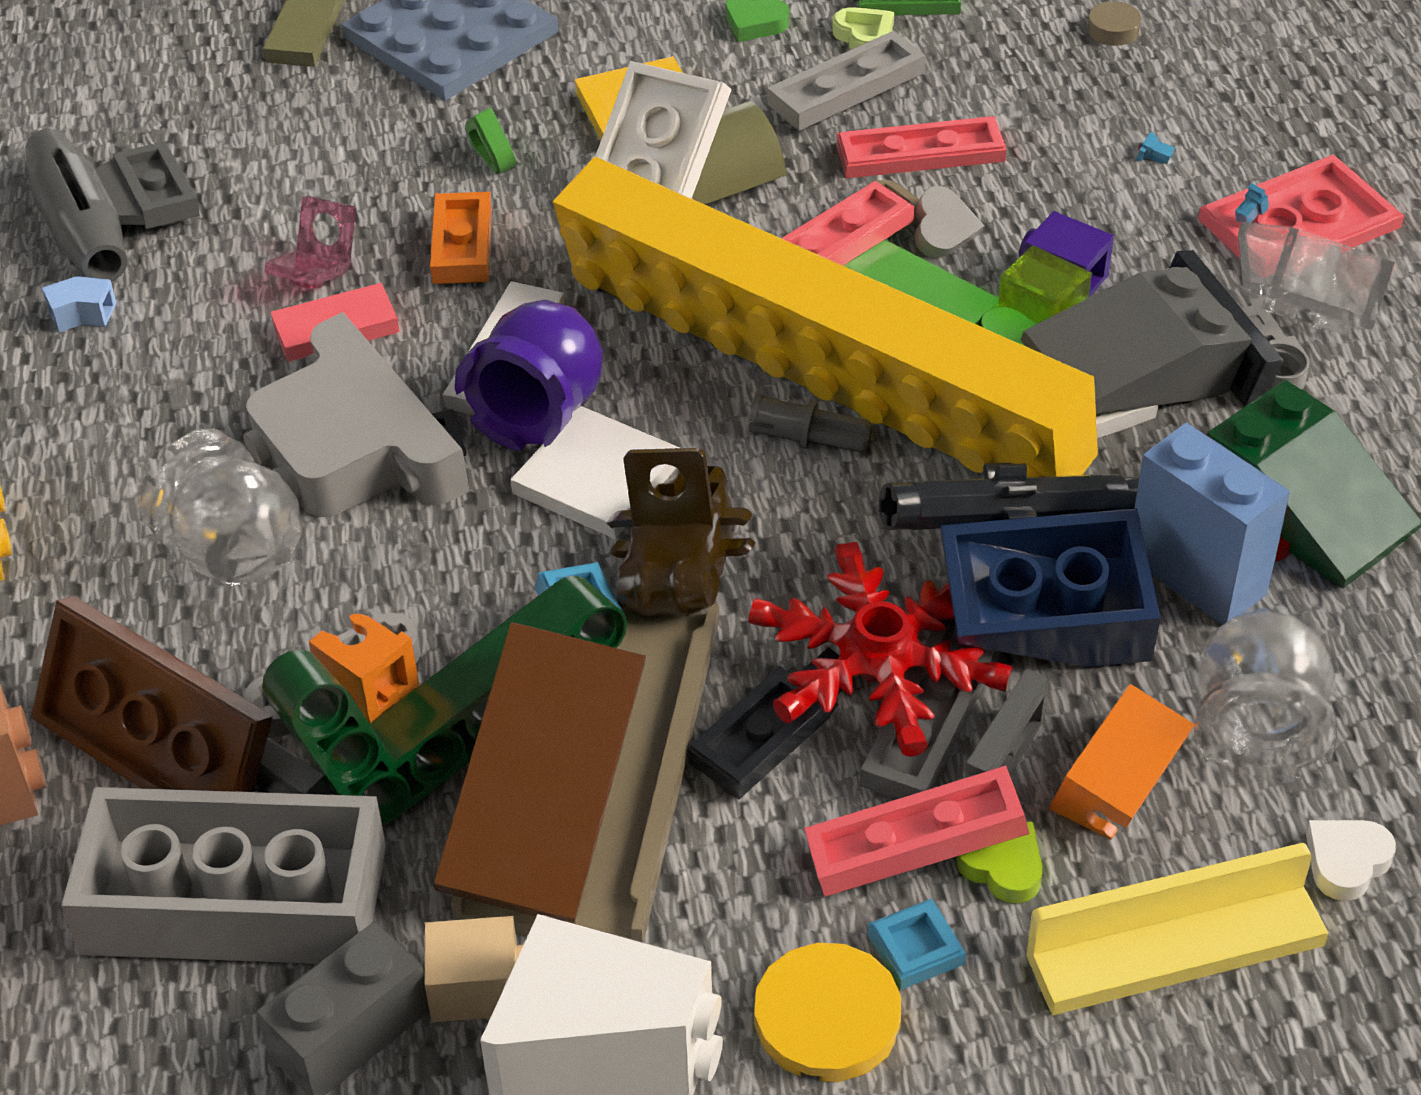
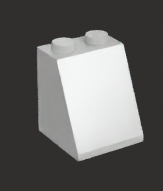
(601, 1018)

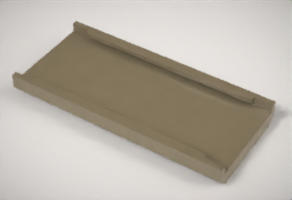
(646, 780)

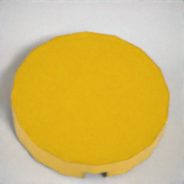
(827, 1011)

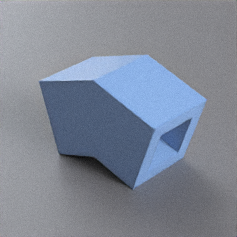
(80, 302)

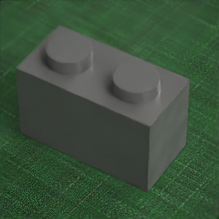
(344, 1010)

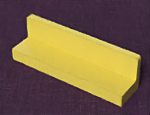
(1174, 929)

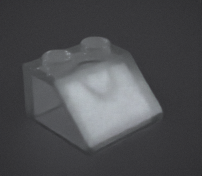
(1312, 276)

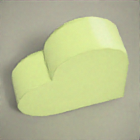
(861, 25)

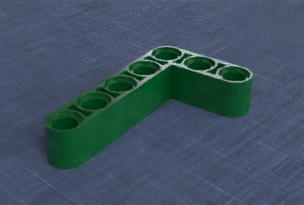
(434, 726)

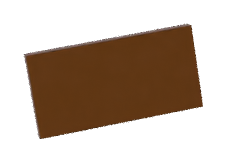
(144, 707)
(540, 774)

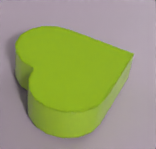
(1008, 868)

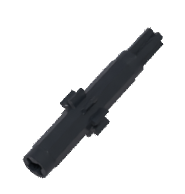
(1001, 496)

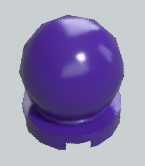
(530, 374)

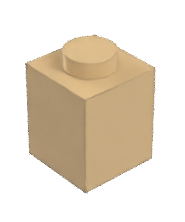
(468, 966)

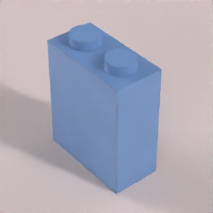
(1209, 522)

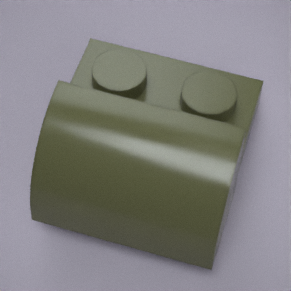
(740, 155)

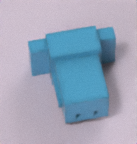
(1155, 150)
(1255, 203)

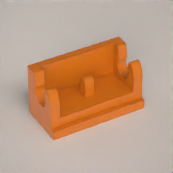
(373, 671)
(1121, 763)

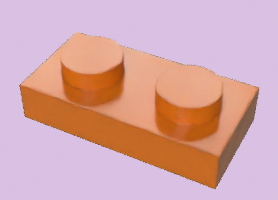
(461, 237)

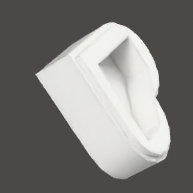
(1348, 855)

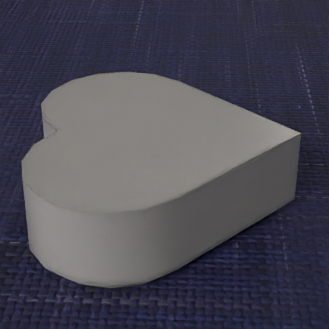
(943, 222)

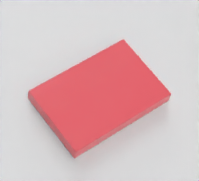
(1315, 198)

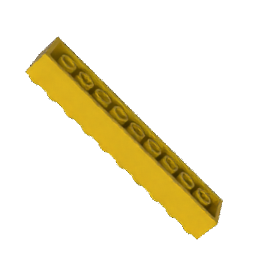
(827, 326)

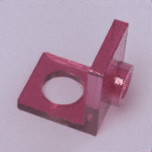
(313, 260)

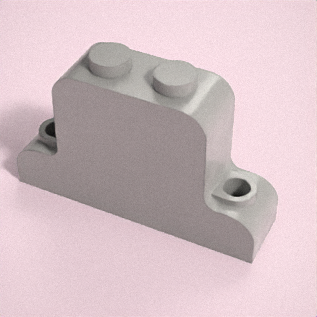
(351, 429)

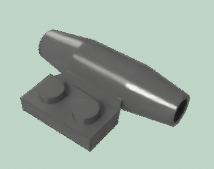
(89, 204)

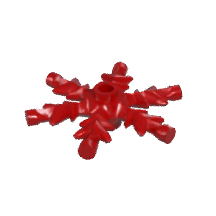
(878, 647)

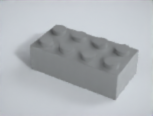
(224, 874)

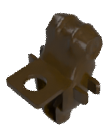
(676, 533)

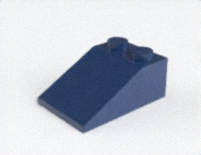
(1054, 587)

